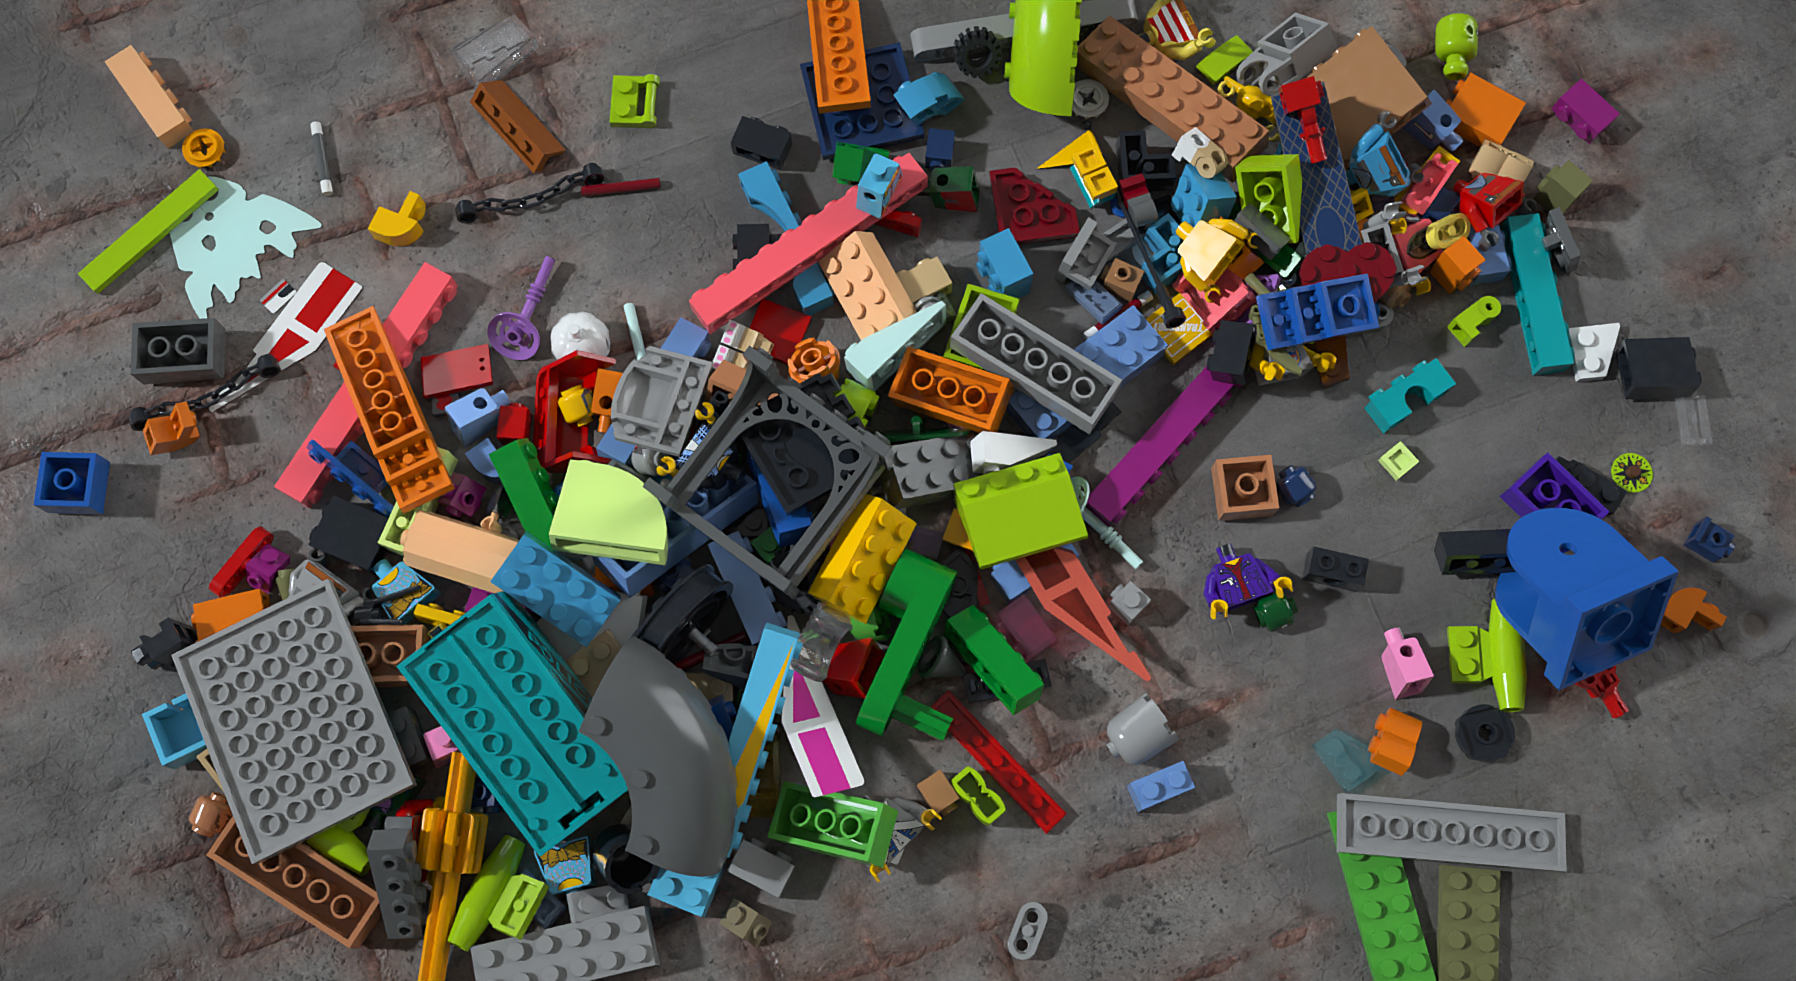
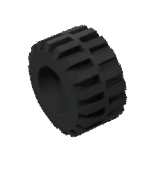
(803, 601)

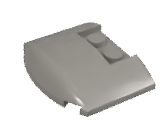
(659, 400)

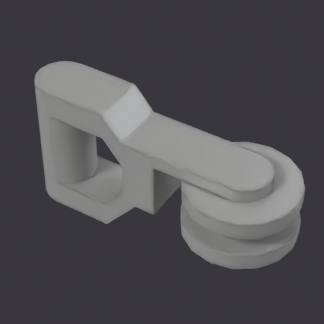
(931, 300)

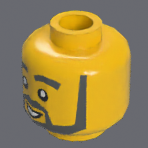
(576, 405)

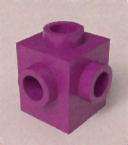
(464, 498)

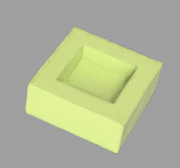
(1398, 460)

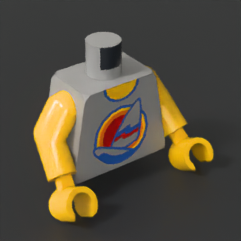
(1269, 371)

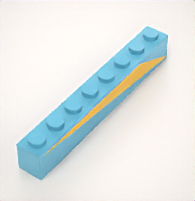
(756, 713)

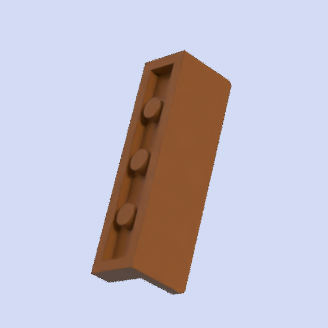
(515, 124)

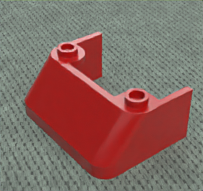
(554, 437)

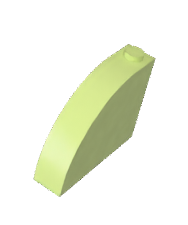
(608, 516)

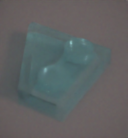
(1345, 759)

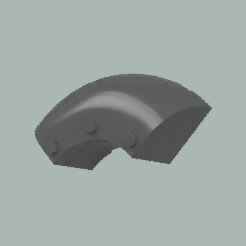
(670, 759)

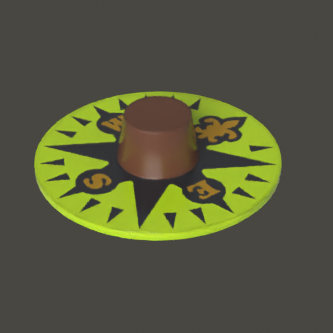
(1632, 472)

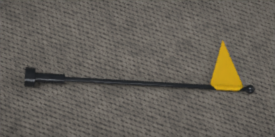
(1173, 316)

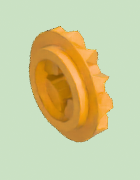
(193, 145)

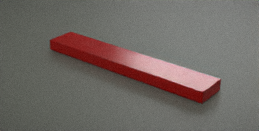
(1000, 764)

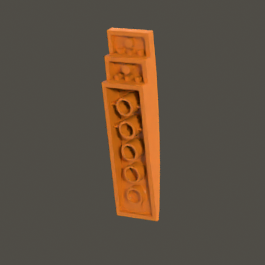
(388, 410)

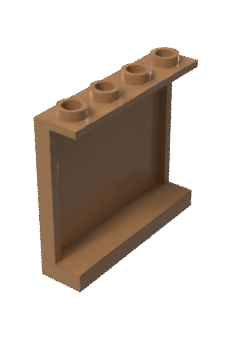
(1364, 82)

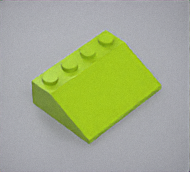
(1019, 511)

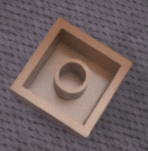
(1244, 487)

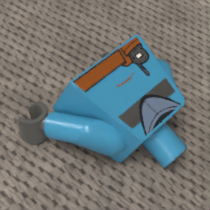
(1378, 163)

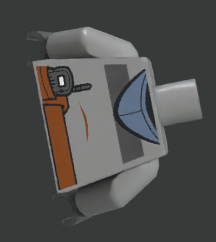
(314, 571)

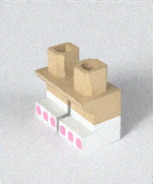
(739, 338)

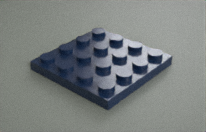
(876, 126)

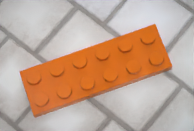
(838, 55)

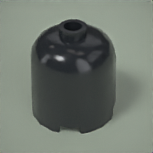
(619, 867)

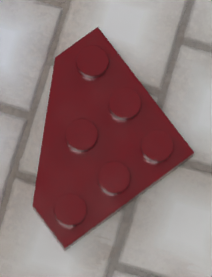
(1030, 209)

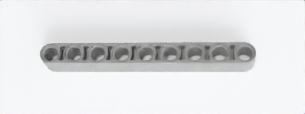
(938, 40)

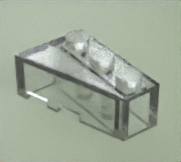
(494, 51)

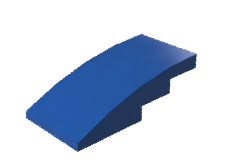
(1317, 312)

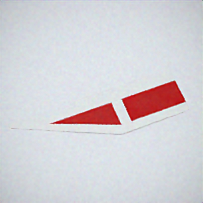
(301, 323)

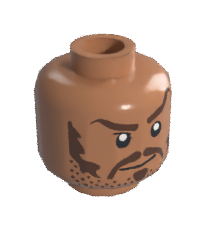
(210, 814)

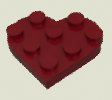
(1334, 263)

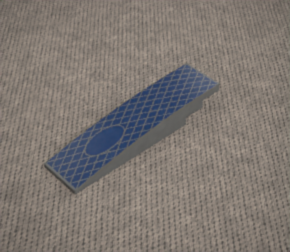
(1326, 200)

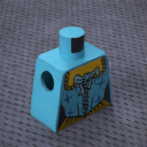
(878, 180)

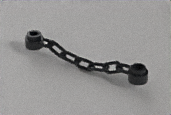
(467, 212)
(266, 368)

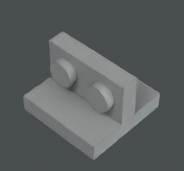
(1086, 256)

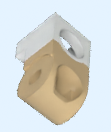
(1201, 153)

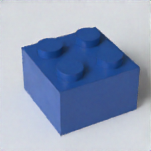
(72, 483)

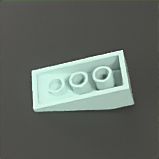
(880, 354)

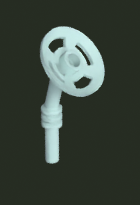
(1105, 531)

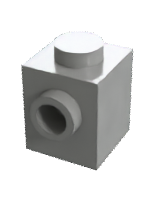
(1128, 602)

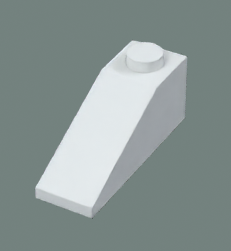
(999, 451)

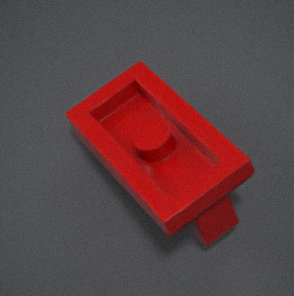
(903, 222)

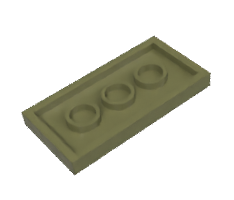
(1468, 924)

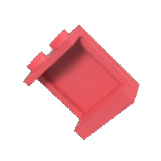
(1232, 303)

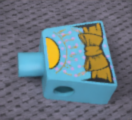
(399, 578)
(568, 866)

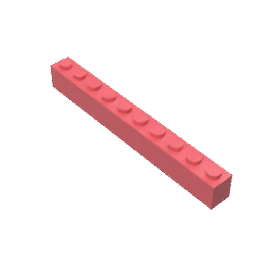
(796, 251)
(339, 424)

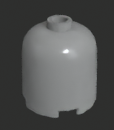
(1139, 732)

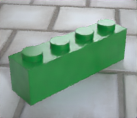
(527, 486)
(994, 659)

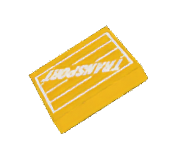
(1184, 338)

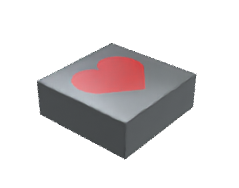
(440, 402)

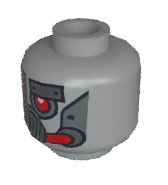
(647, 460)

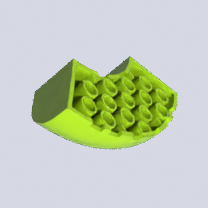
(1044, 54)

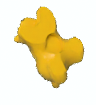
(1252, 101)

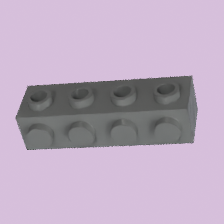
(398, 883)

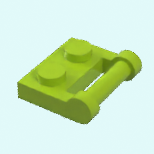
(626, 101)

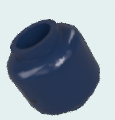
(1296, 485)

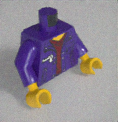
(1240, 581)

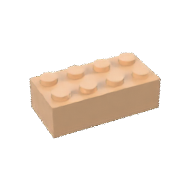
(866, 284)

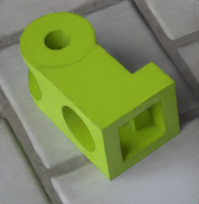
(1480, 313)

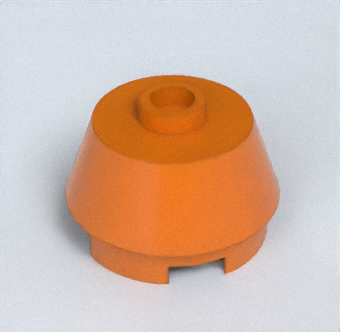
(814, 358)

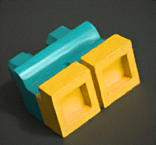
(1093, 176)

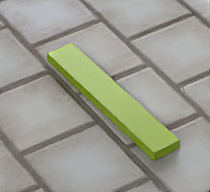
(148, 231)

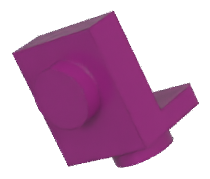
(265, 566)

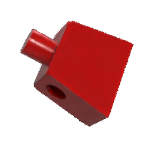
(854, 668)

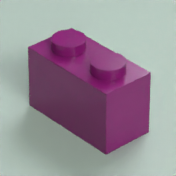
(1585, 111)

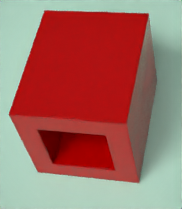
(514, 423)

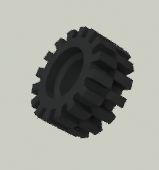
(973, 38)

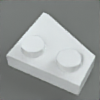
(1592, 350)

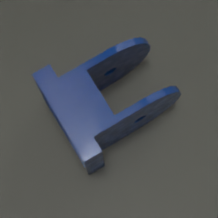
(1584, 606)

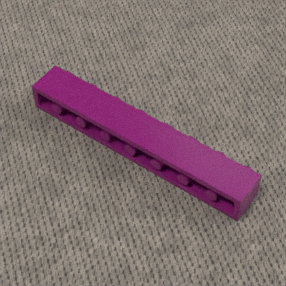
(1158, 447)

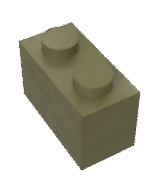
(1562, 187)

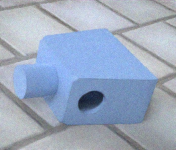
(475, 414)

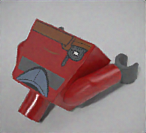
(1489, 201)

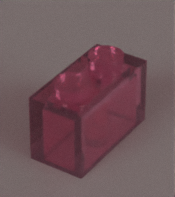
(1025, 628)

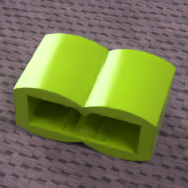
(983, 802)

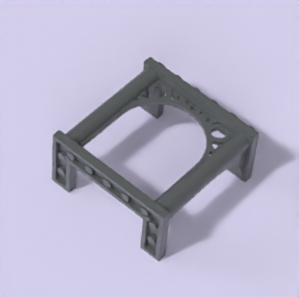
(757, 385)

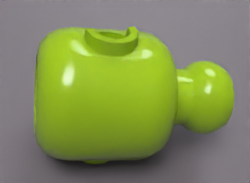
(1456, 44)

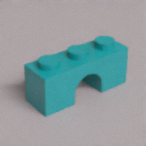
(1428, 382)

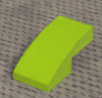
(1224, 59)

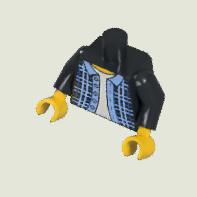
(724, 469)

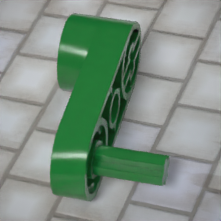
(917, 598)

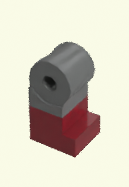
(1138, 200)

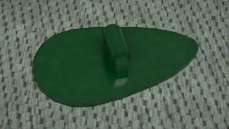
(920, 432)

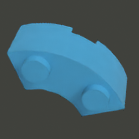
(928, 97)

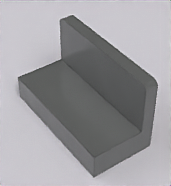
(1270, 237)

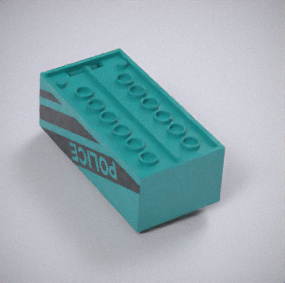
(516, 718)

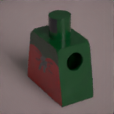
(954, 188)

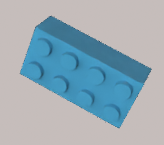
(556, 589)

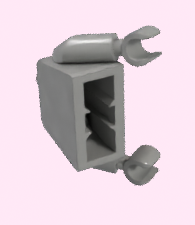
(1378, 232)

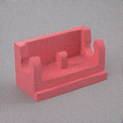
(1435, 175)

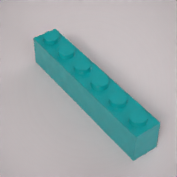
(1537, 295)

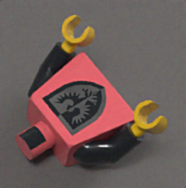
(1412, 247)

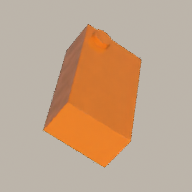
(950, 391)

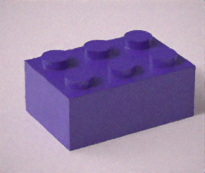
(1550, 486)

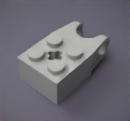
(1288, 53)

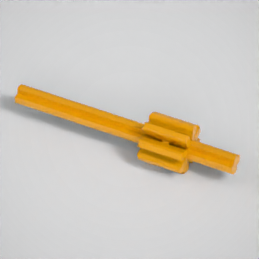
(451, 846)

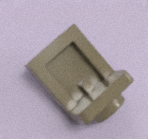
(746, 922)

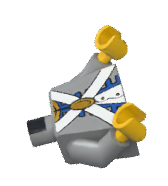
(906, 828)

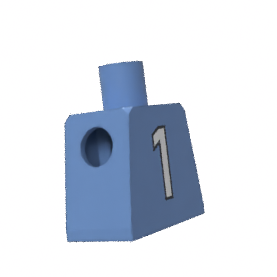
(1435, 124)

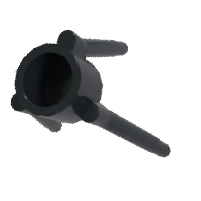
(370, 615)

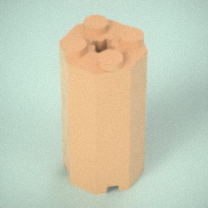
(455, 549)

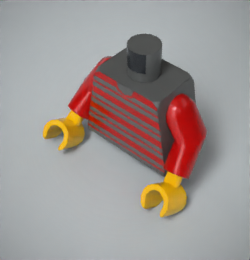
(410, 817)

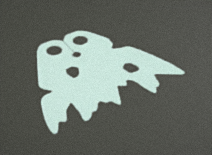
(236, 239)

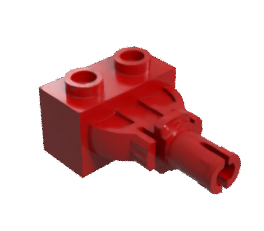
(1301, 98)
(1605, 686)

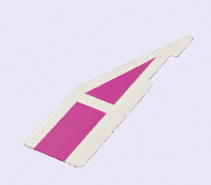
(817, 735)

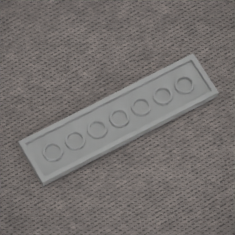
(1451, 832)

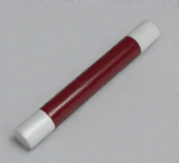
(1138, 302)

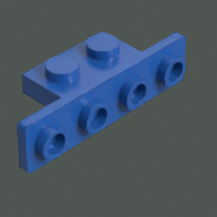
(356, 469)

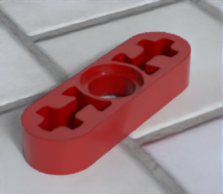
(235, 568)

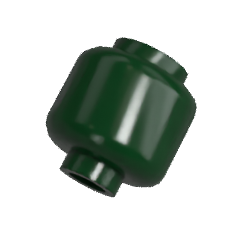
(1275, 612)

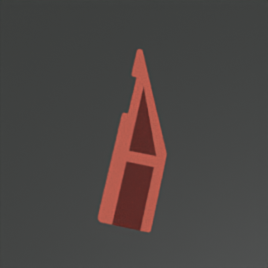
(1073, 599)

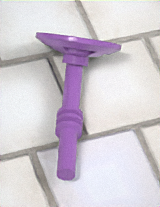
(522, 325)

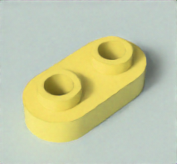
(1447, 231)

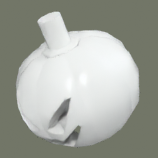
(580, 332)

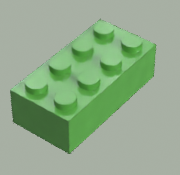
(833, 824)

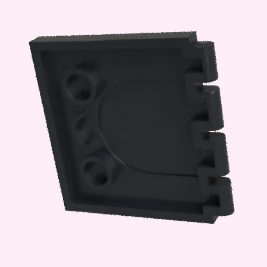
(794, 456)

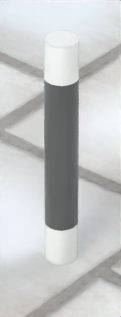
(321, 159)

